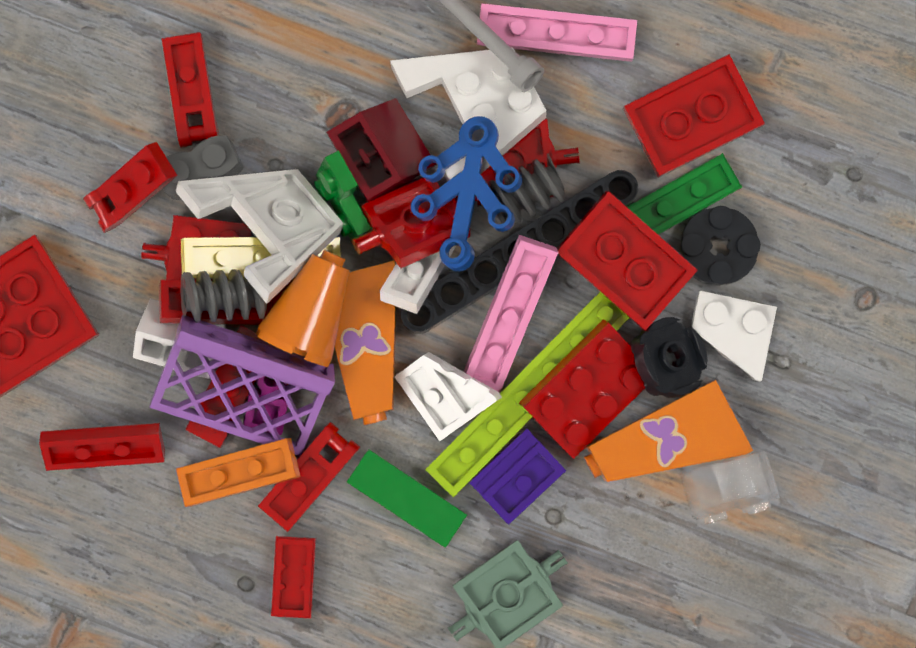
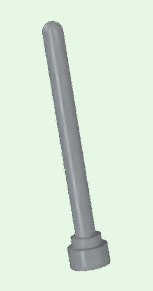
(524, 71)

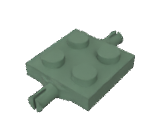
(507, 595)

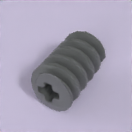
(534, 188)
(219, 295)

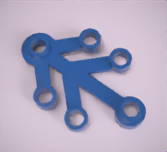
(467, 187)

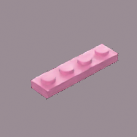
(561, 32)
(510, 311)

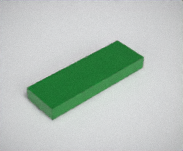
(687, 195)
(407, 498)

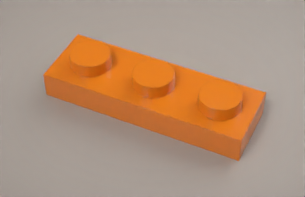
(238, 472)

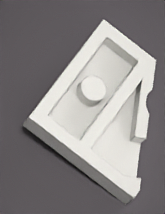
(736, 329)
(444, 394)

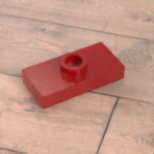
(293, 577)

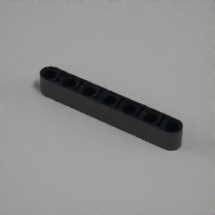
(498, 254)

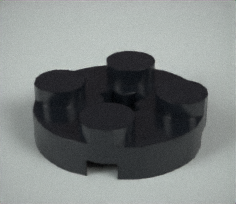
(742, 245)
(651, 359)

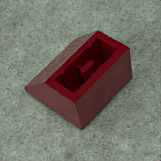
(380, 148)

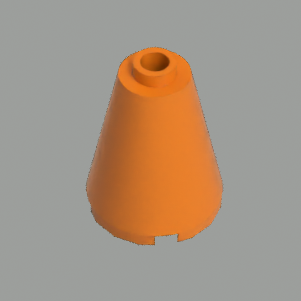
(309, 310)

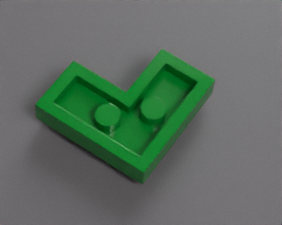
(337, 186)

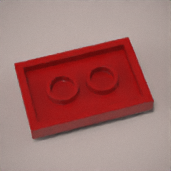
(693, 115)
(626, 260)
(586, 389)

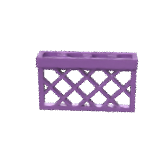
(246, 354)

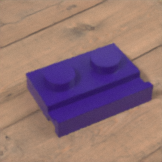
(517, 476)

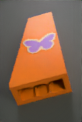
(367, 344)
(678, 435)

